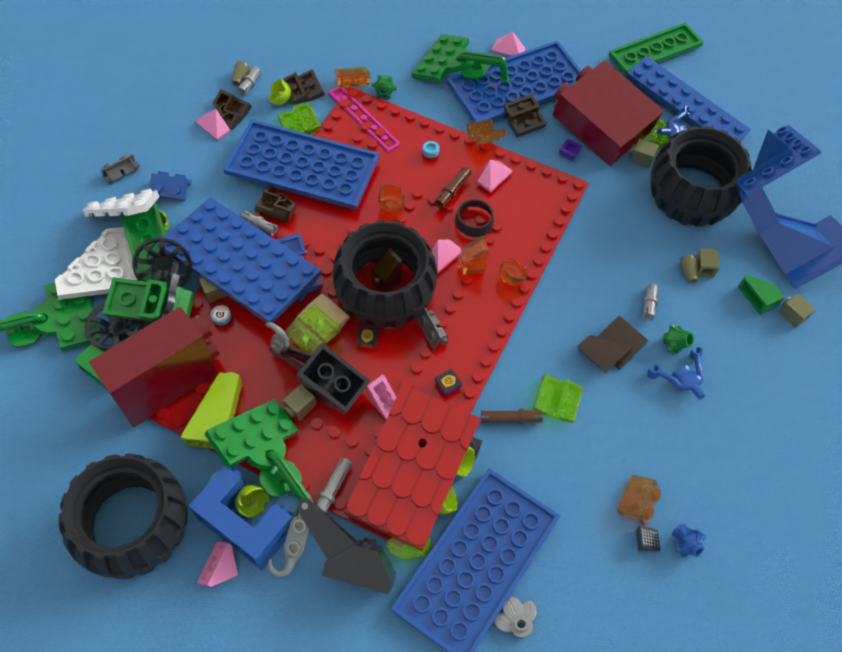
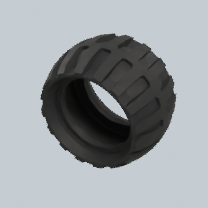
(706, 150)
(369, 245)
(94, 487)

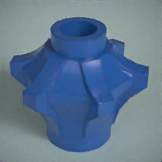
(688, 540)

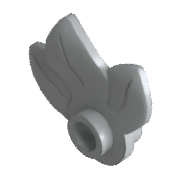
(515, 613)

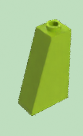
(215, 408)

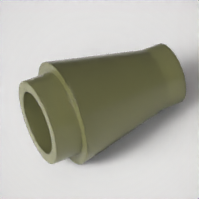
(240, 70)
(690, 267)

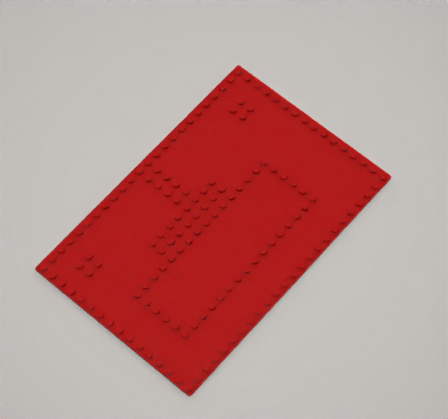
(472, 308)

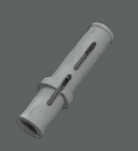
(327, 496)

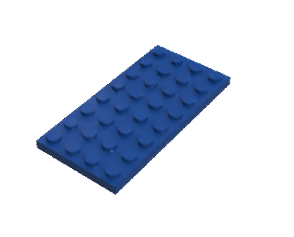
(530, 72)
(302, 164)
(242, 260)
(475, 564)

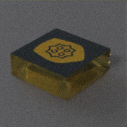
(367, 337)

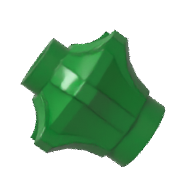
(384, 86)
(677, 339)

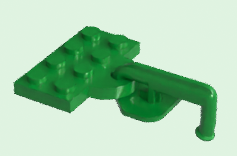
(451, 56)
(52, 318)
(253, 436)

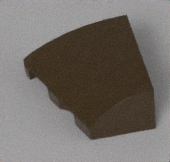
(231, 108)
(275, 205)
(603, 351)

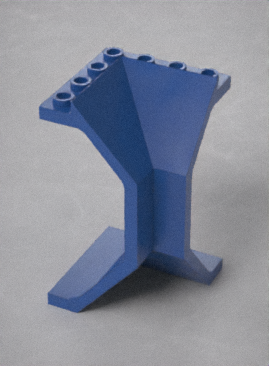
(798, 246)

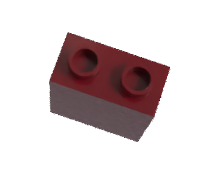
(605, 111)
(157, 364)

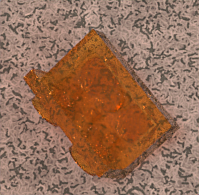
(352, 77)
(483, 131)
(640, 499)

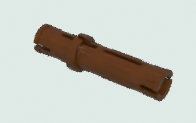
(449, 191)
(511, 416)

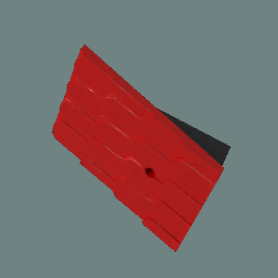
(412, 467)

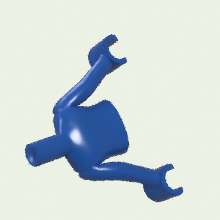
(672, 127)
(684, 377)

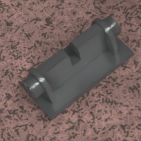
(125, 163)
(428, 322)

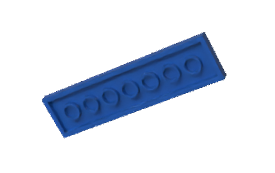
(677, 95)

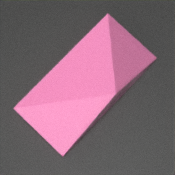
(508, 45)
(213, 124)
(493, 175)
(444, 253)
(381, 395)
(219, 565)

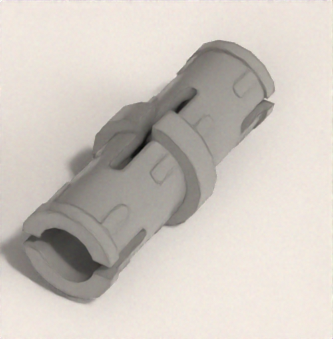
(249, 80)
(260, 223)
(650, 302)

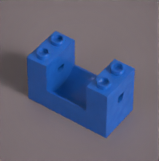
(214, 510)

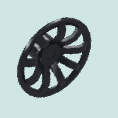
(162, 260)
(115, 328)

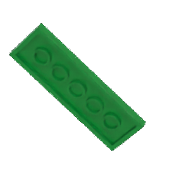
(657, 47)
(141, 228)

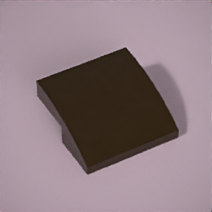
(304, 87)
(524, 115)
(624, 333)

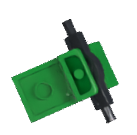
(148, 299)

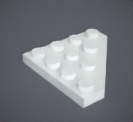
(128, 204)
(97, 266)

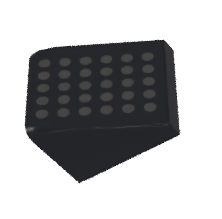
(647, 539)

